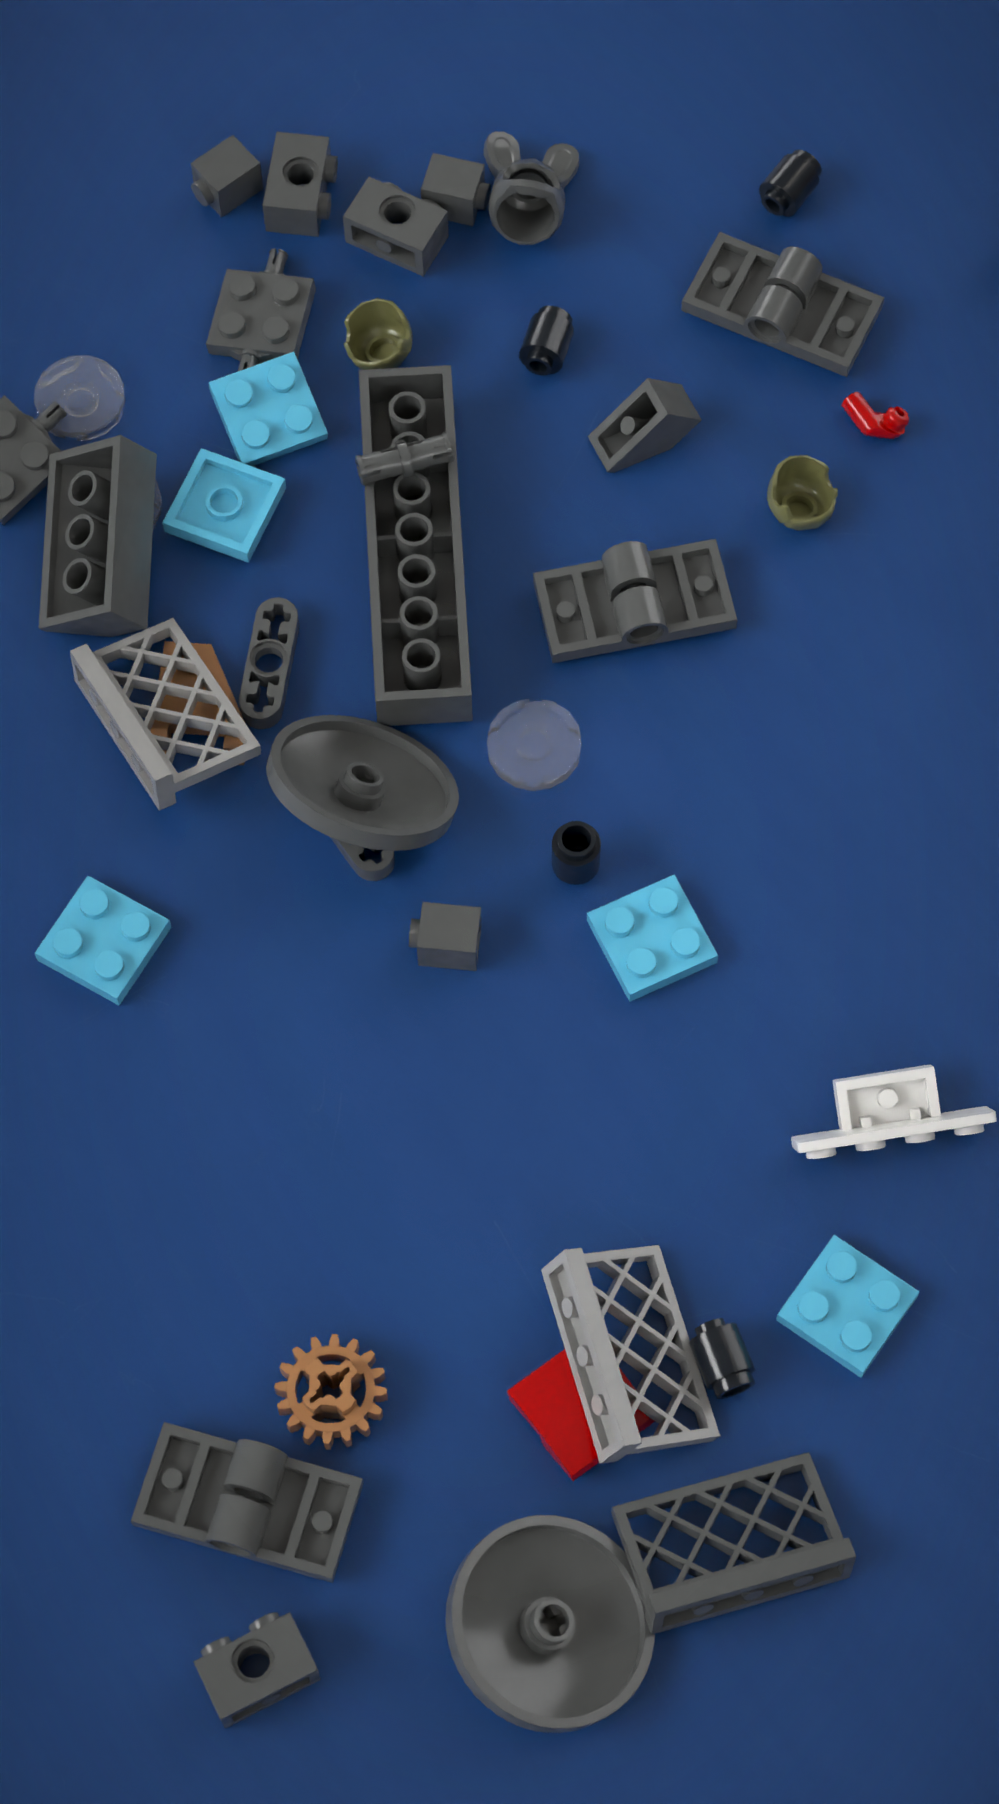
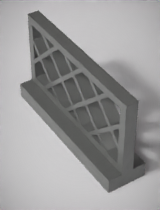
(743, 1584)

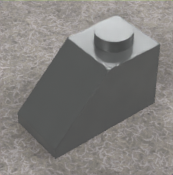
(644, 425)

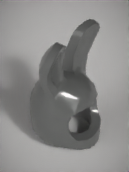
(527, 193)

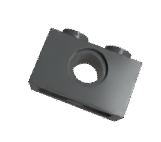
(297, 161)
(409, 244)
(288, 1672)

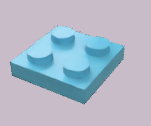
(268, 410)
(224, 505)
(652, 938)
(103, 940)
(847, 1306)

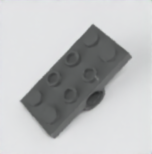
(783, 302)
(634, 599)
(248, 1501)

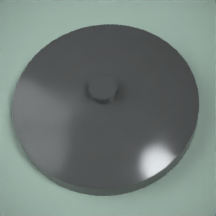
(362, 782)
(548, 1624)

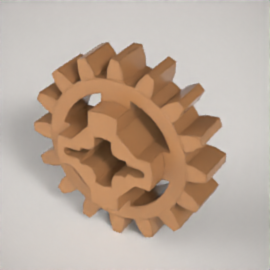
(346, 1376)

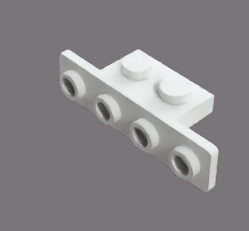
(887, 1108)

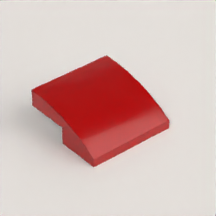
(555, 1412)

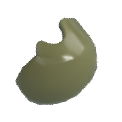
(377, 335)
(801, 493)

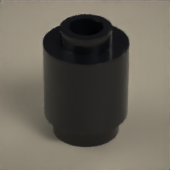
(790, 183)
(547, 341)
(576, 852)
(722, 1358)

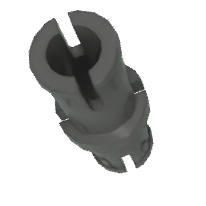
(404, 458)

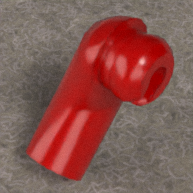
(872, 423)

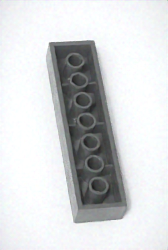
(415, 554)

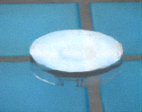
(87, 392)
(534, 744)

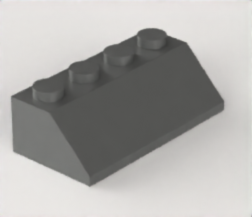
(98, 539)

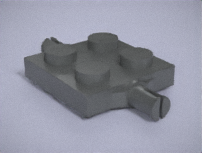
(261, 313)
(24, 454)

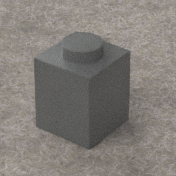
(226, 176)
(456, 187)
(447, 936)

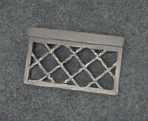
(133, 735)
(597, 1354)

